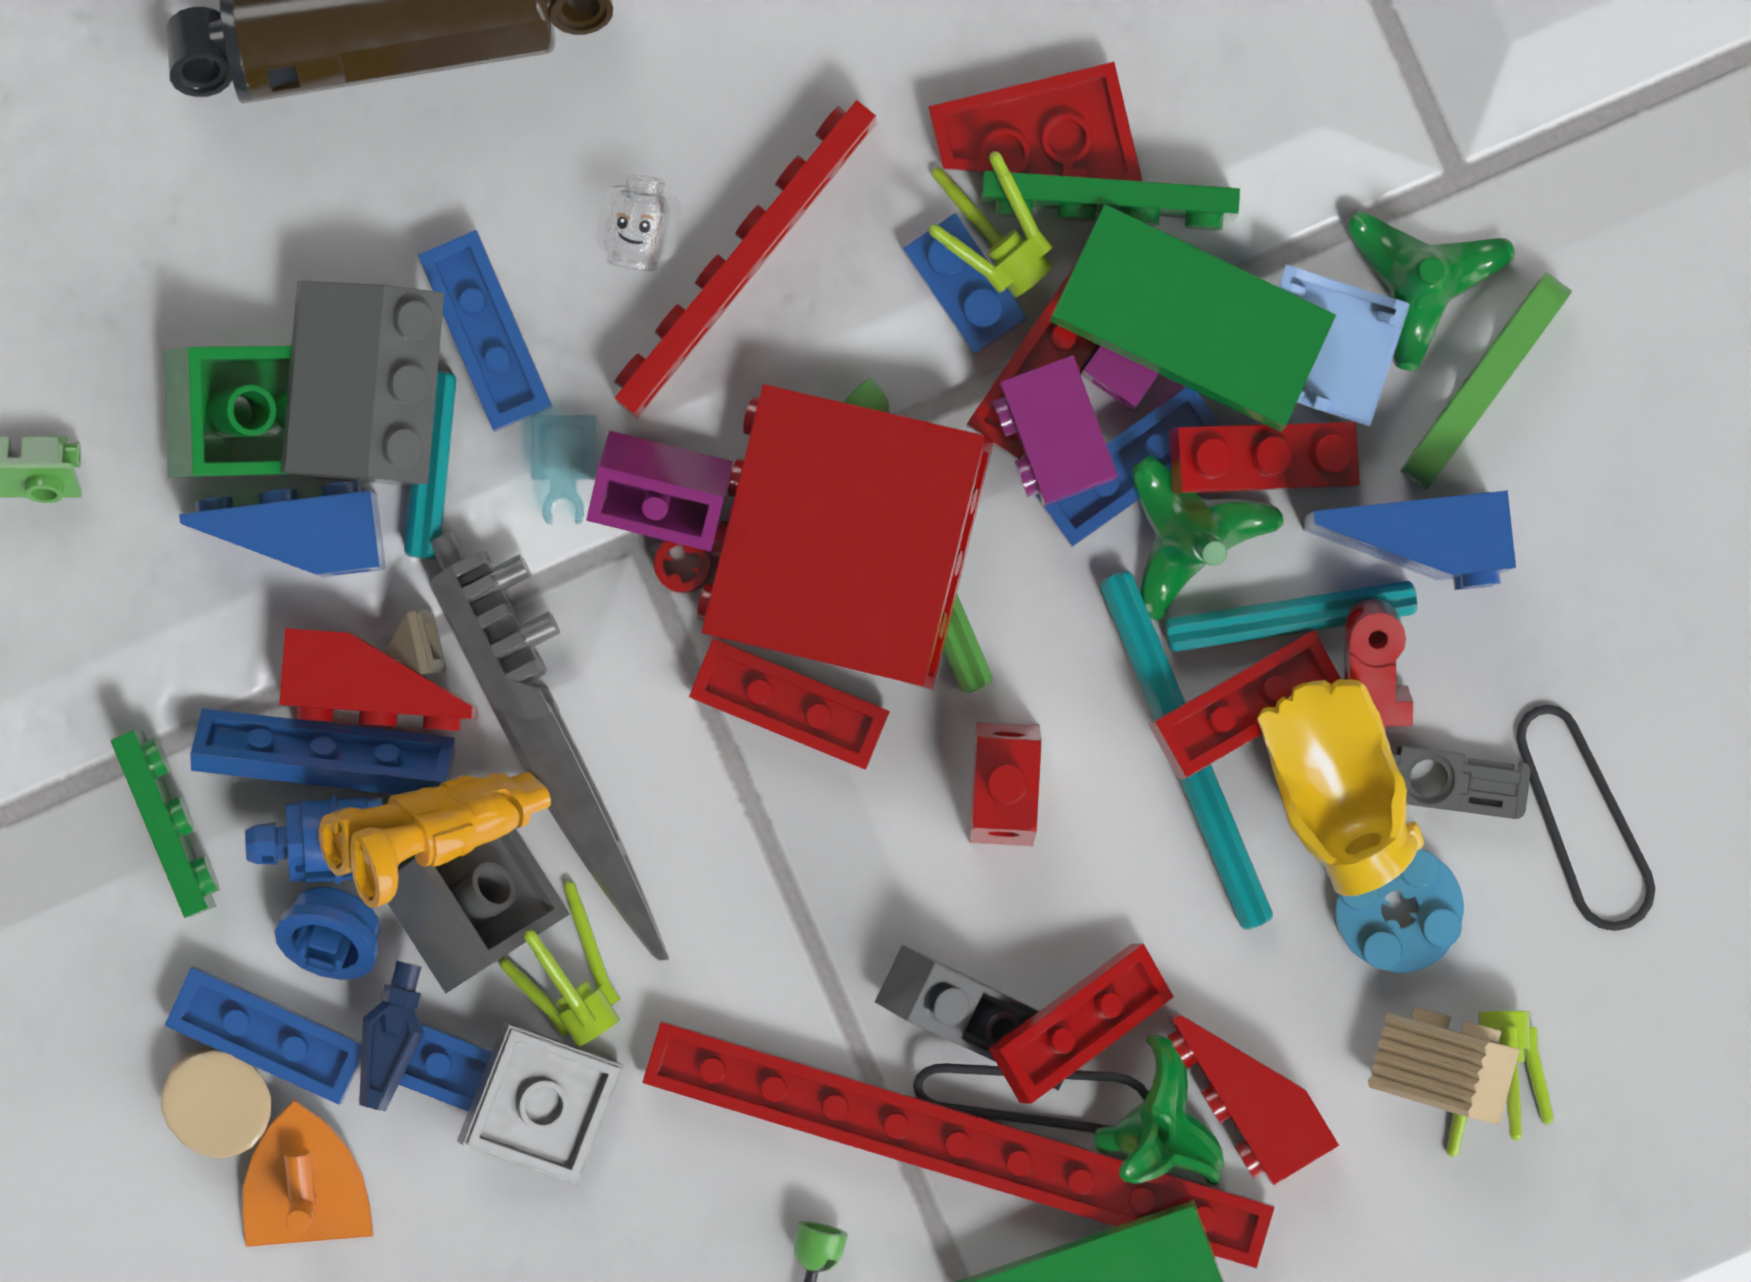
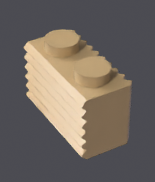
(1444, 1067)

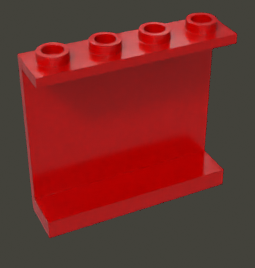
(845, 535)

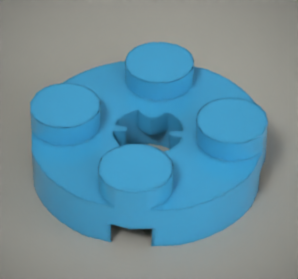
(1421, 941)

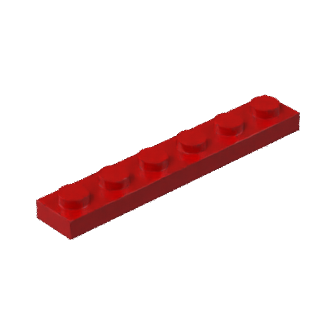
(760, 236)

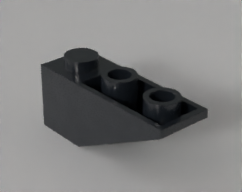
(950, 1003)

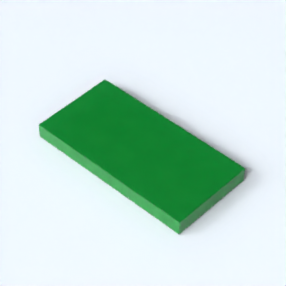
(1193, 318)
(1148, 1249)

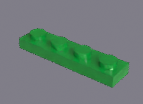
(1082, 197)

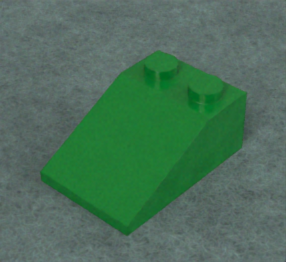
(225, 410)

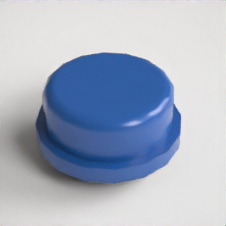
(329, 933)

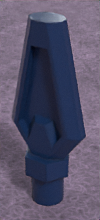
(390, 1038)

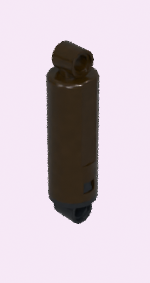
(331, 44)

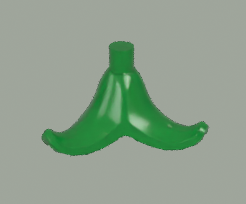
(1424, 276)
(1190, 532)
(1160, 1129)

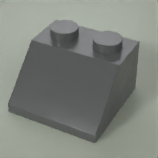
(475, 907)

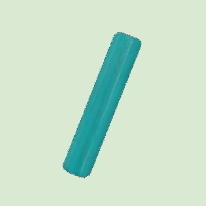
(428, 500)

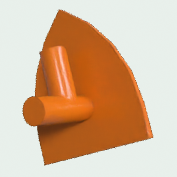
(303, 1184)

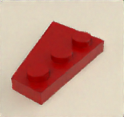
(1045, 127)

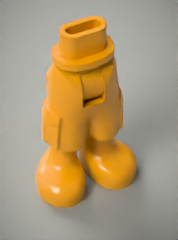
(425, 823)

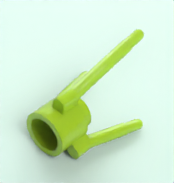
(1016, 259)
(582, 1010)
(1517, 1034)

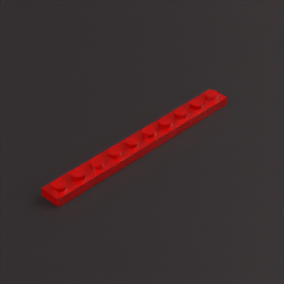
(942, 1138)

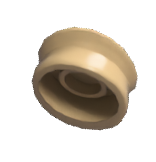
(215, 1103)

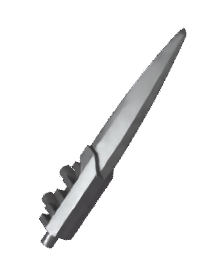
(506, 669)

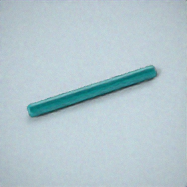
(1201, 787)

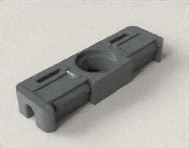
(1472, 787)

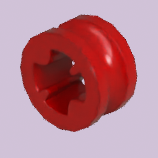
(674, 581)

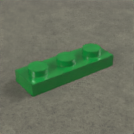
(166, 822)

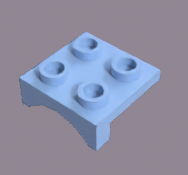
(1357, 347)

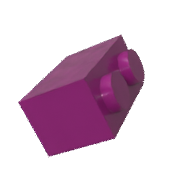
(1055, 432)
(659, 490)

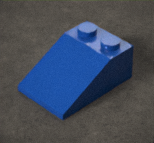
(1436, 537)

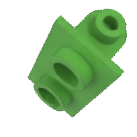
(43, 469)

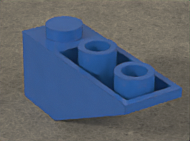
(316, 534)

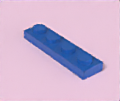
(320, 753)

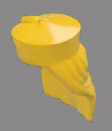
(1341, 783)

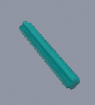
(1282, 616)

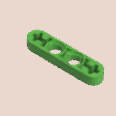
(1485, 380)

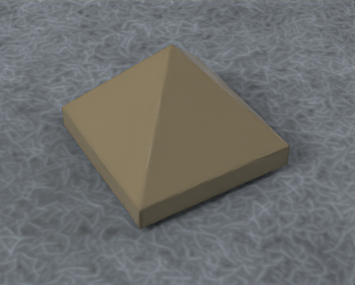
(418, 643)

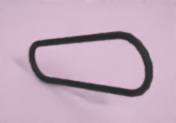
(1612, 804)
(1021, 1117)

